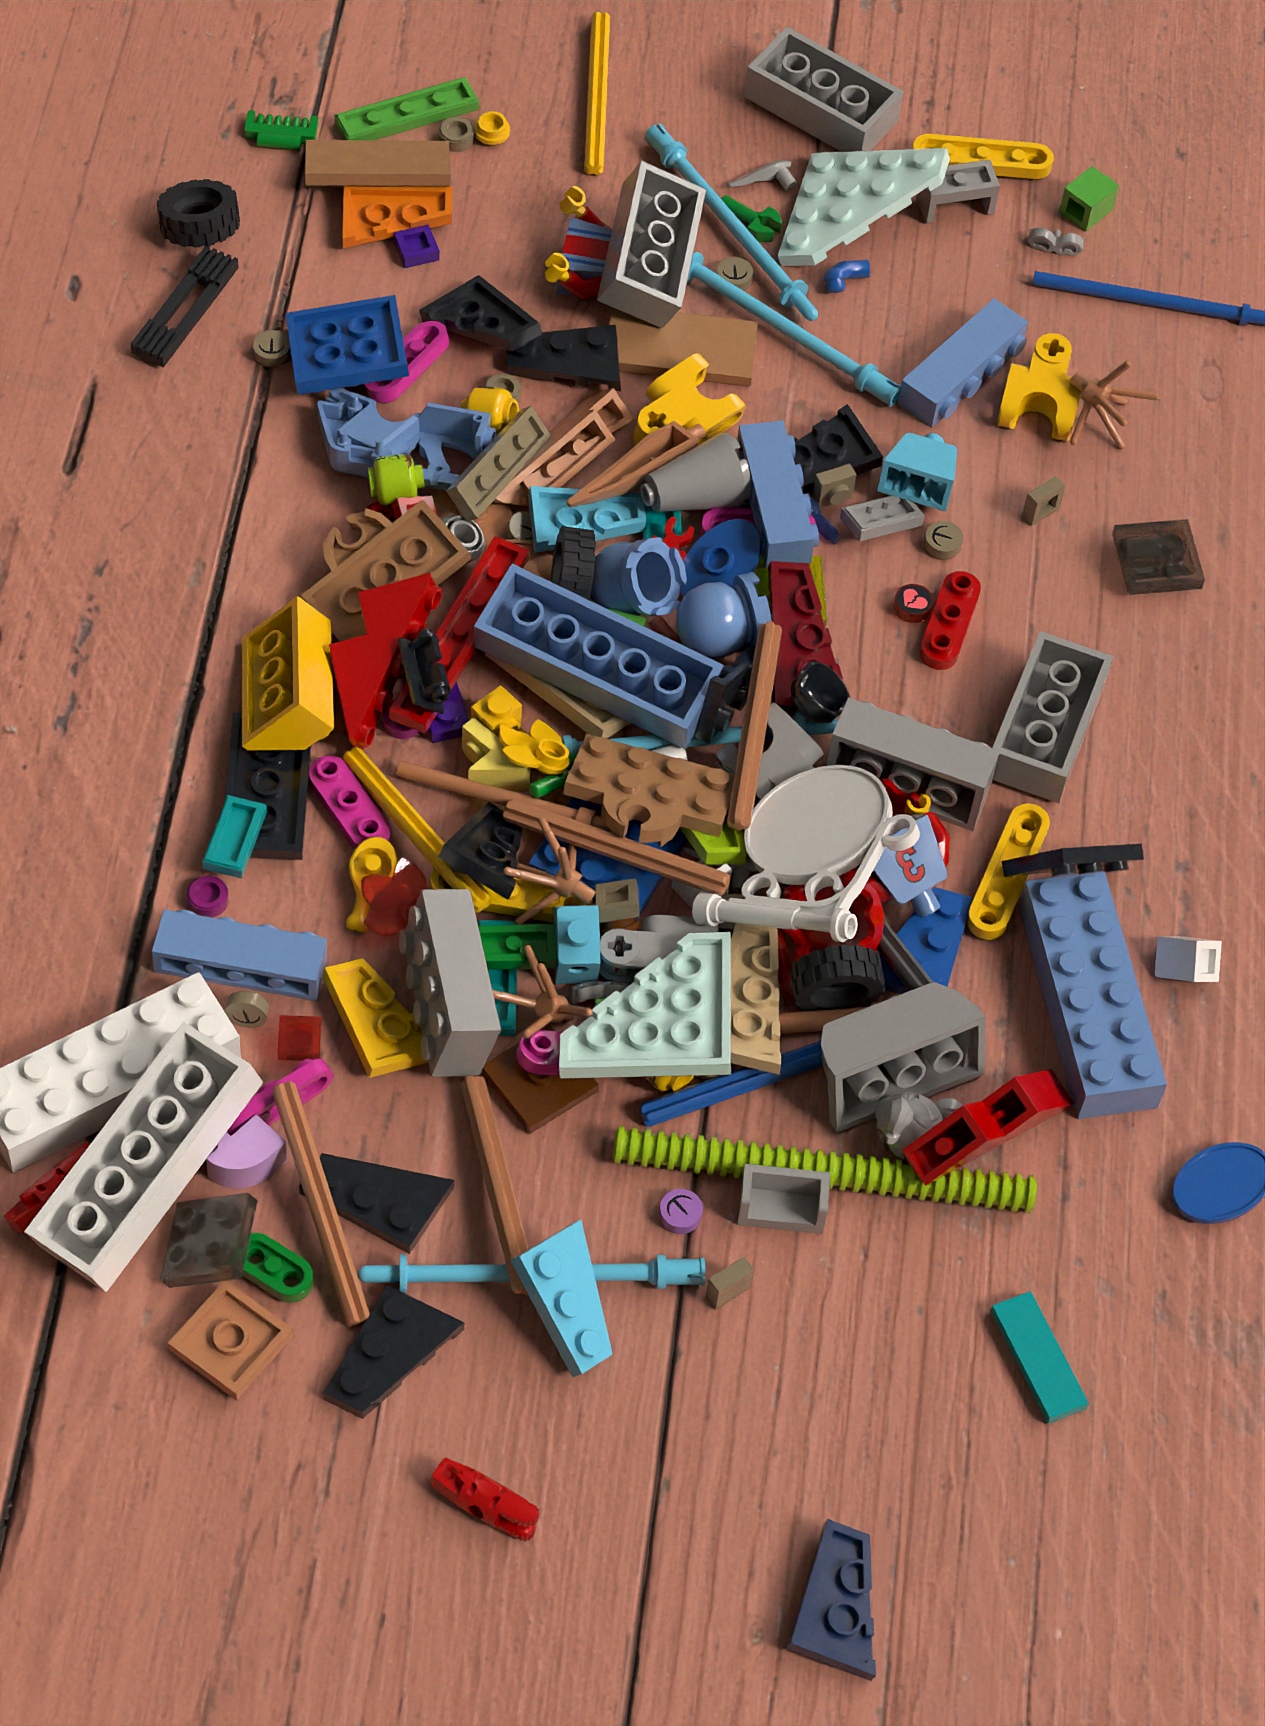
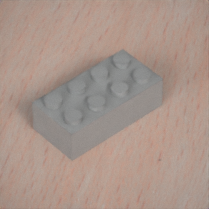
(822, 93)
(651, 244)
(1050, 716)
(916, 759)
(449, 983)

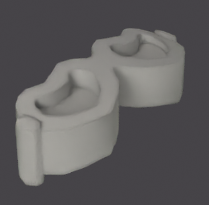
(1061, 244)
(596, 989)

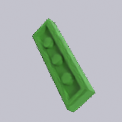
(407, 111)

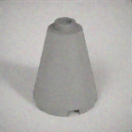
(700, 479)

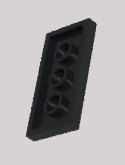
(278, 781)

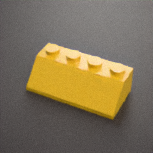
(287, 680)

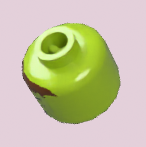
(394, 478)

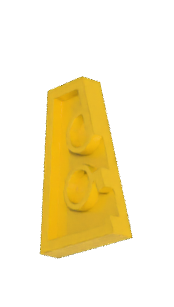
(374, 1019)

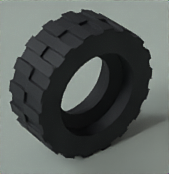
(203, 229)
(574, 560)
(837, 978)

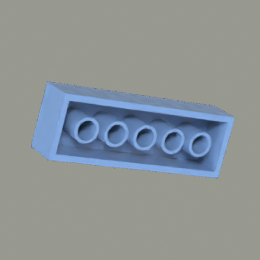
(596, 655)
(1092, 995)

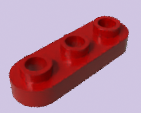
(950, 630)

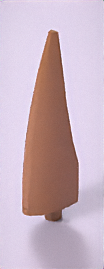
(630, 470)

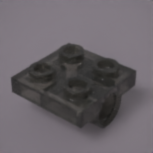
(1158, 557)
(209, 1240)

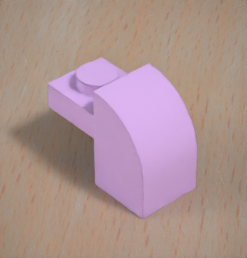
(246, 1156)

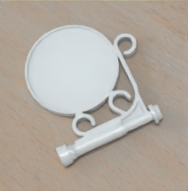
(809, 836)

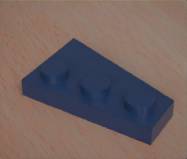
(835, 1609)

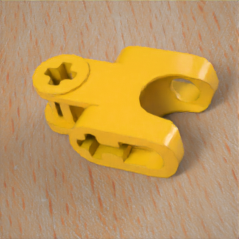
(1042, 387)
(678, 400)

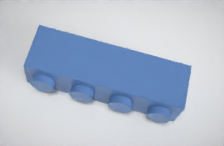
(963, 363)
(777, 498)
(240, 954)

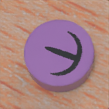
(680, 1211)

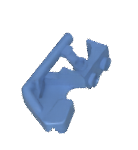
(358, 435)

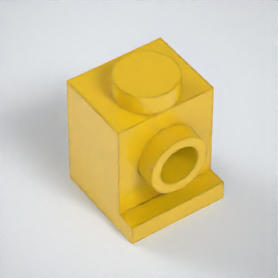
(498, 709)

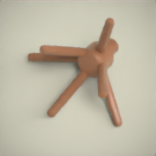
(1096, 393)
(564, 883)
(547, 1006)

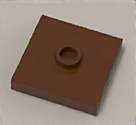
(535, 1097)

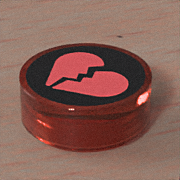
(913, 603)

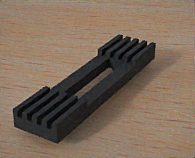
(158, 343)

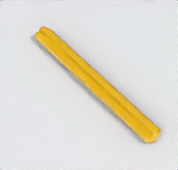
(597, 93)
(411, 824)

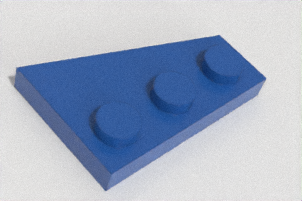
(932, 939)

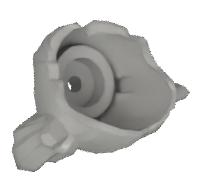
(909, 1116)

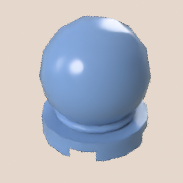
(638, 577)
(721, 617)

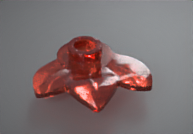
(392, 897)

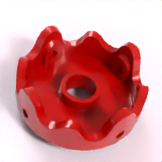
(865, 907)

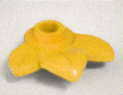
(537, 750)

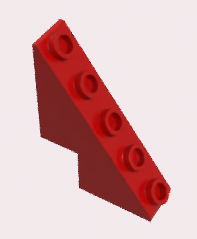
(372, 662)
(987, 1124)

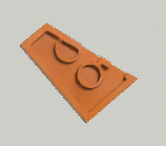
(379, 211)

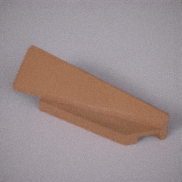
(571, 446)

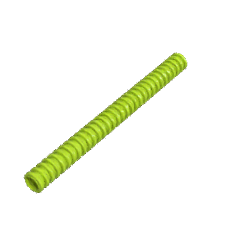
(843, 1170)

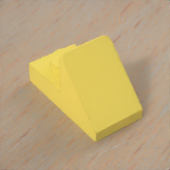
(490, 764)

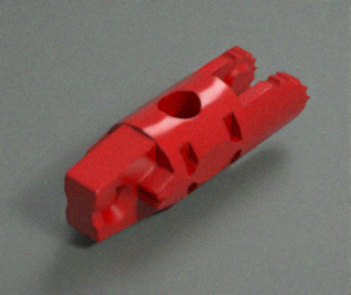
(38, 1194)
(486, 1499)

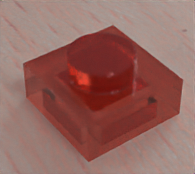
(299, 1037)

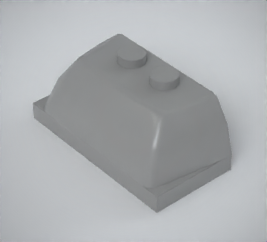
(901, 1046)

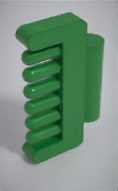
(279, 135)

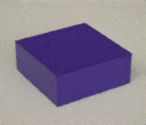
(416, 246)

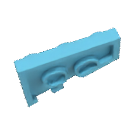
(607, 518)
(566, 1296)

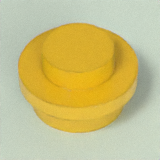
(492, 128)

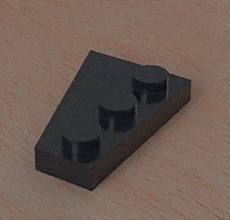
(1068, 860)
(385, 1199)

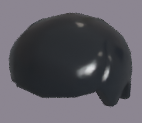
(819, 693)

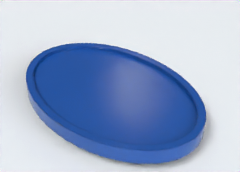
(722, 554)
(1220, 1183)

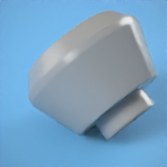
(467, 533)

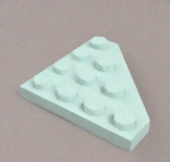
(850, 192)
(664, 1022)

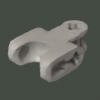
(788, 755)
(640, 948)

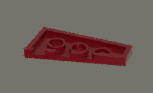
(804, 638)

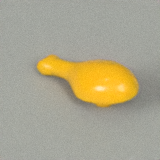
(370, 857)

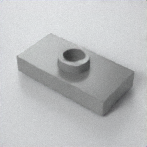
(881, 517)

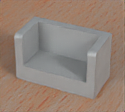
(962, 183)
(783, 1198)

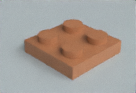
(230, 1339)

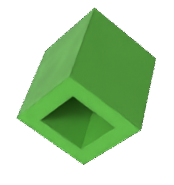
(1089, 198)

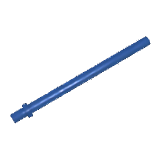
(1242, 314)

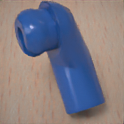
(845, 270)

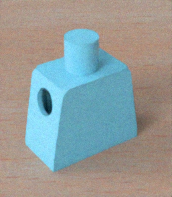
(920, 470)
(576, 943)

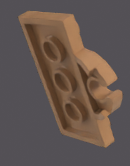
(383, 555)
(650, 789)

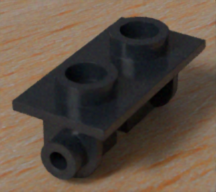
(426, 682)

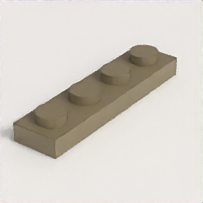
(498, 463)

